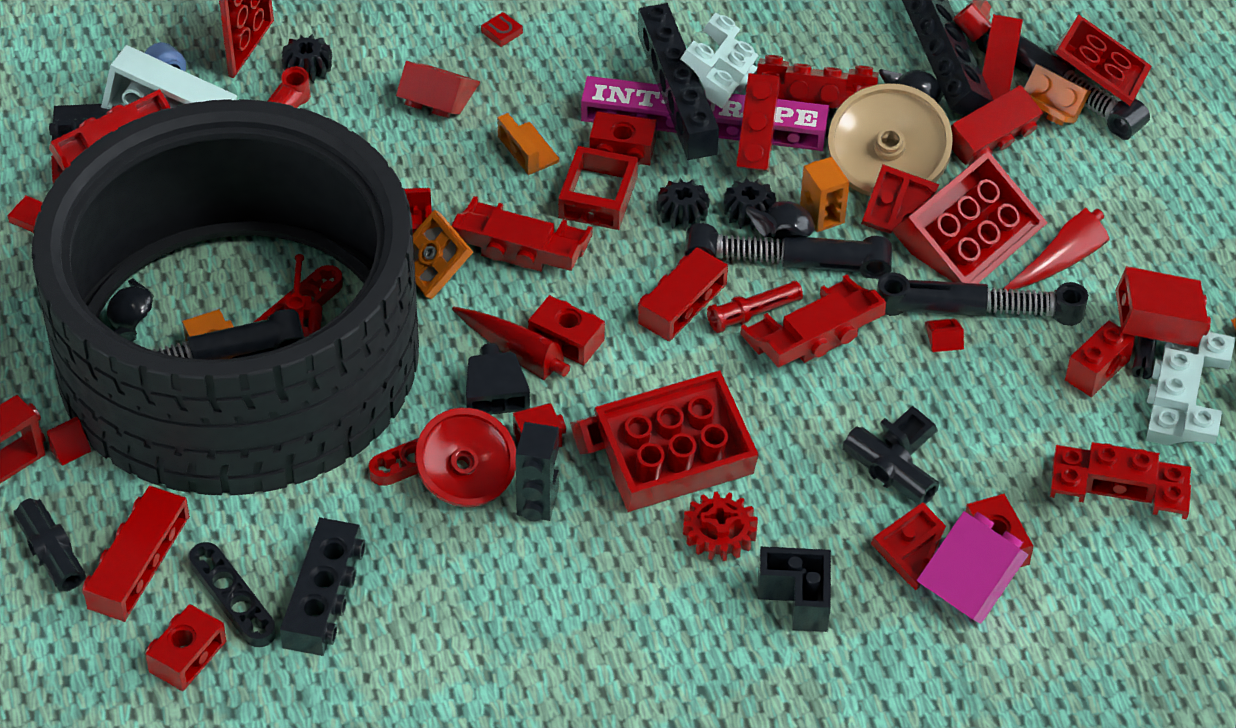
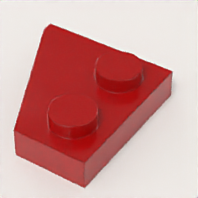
(895, 198)

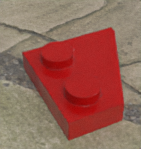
(910, 542)

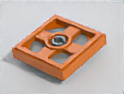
(437, 253)

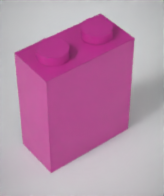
(973, 566)

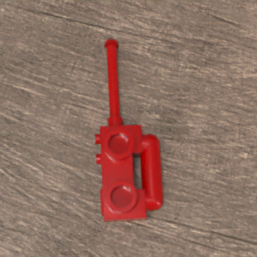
(303, 304)

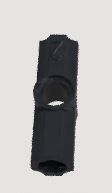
(890, 465)
(49, 544)

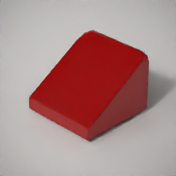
(945, 335)
(68, 441)

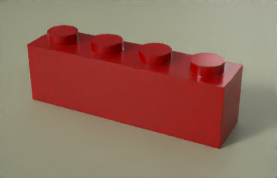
(135, 553)

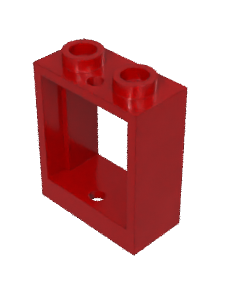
(605, 211)
(16, 417)

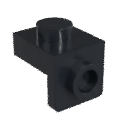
(908, 430)

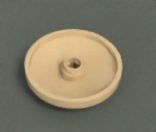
(890, 128)

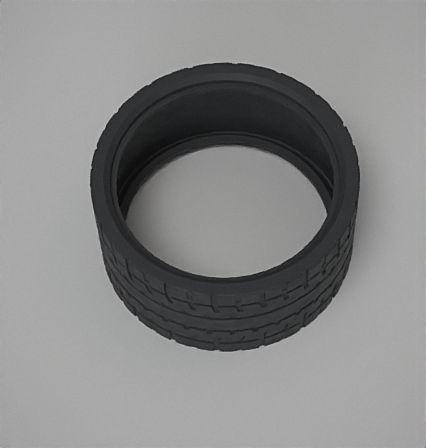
(206, 177)

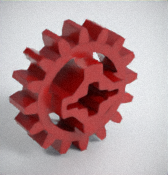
(720, 526)

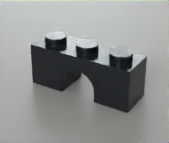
(535, 473)

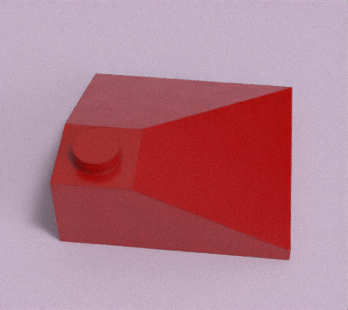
(1102, 59)

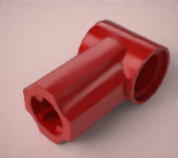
(974, 19)
(293, 89)

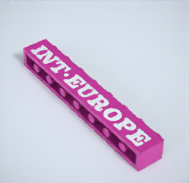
(796, 122)

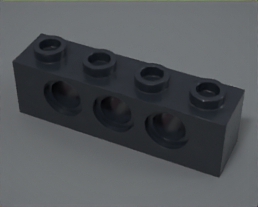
(330, 541)

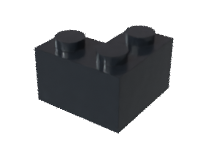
(798, 577)

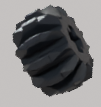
(309, 54)
(744, 195)
(682, 203)

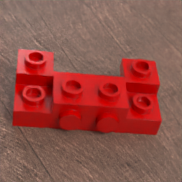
(815, 85)
(72, 144)
(520, 238)
(817, 326)
(1123, 475)

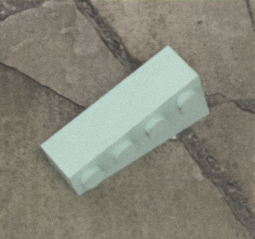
(139, 74)

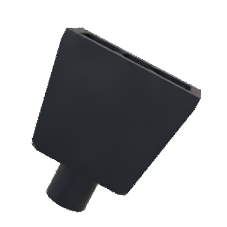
(496, 382)

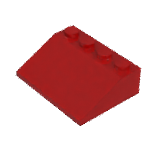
(243, 28)
(971, 223)
(675, 440)

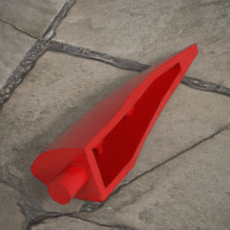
(1073, 243)
(532, 349)

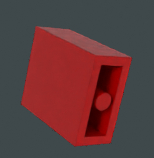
(1162, 307)

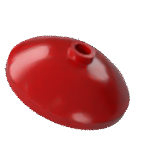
(469, 437)

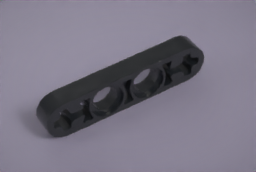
(231, 595)

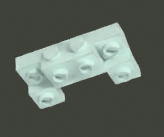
(725, 69)
(1174, 408)

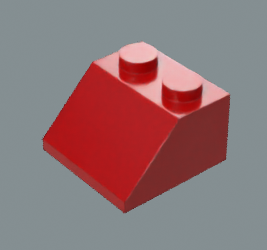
(435, 88)

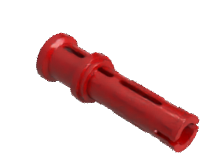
(742, 309)

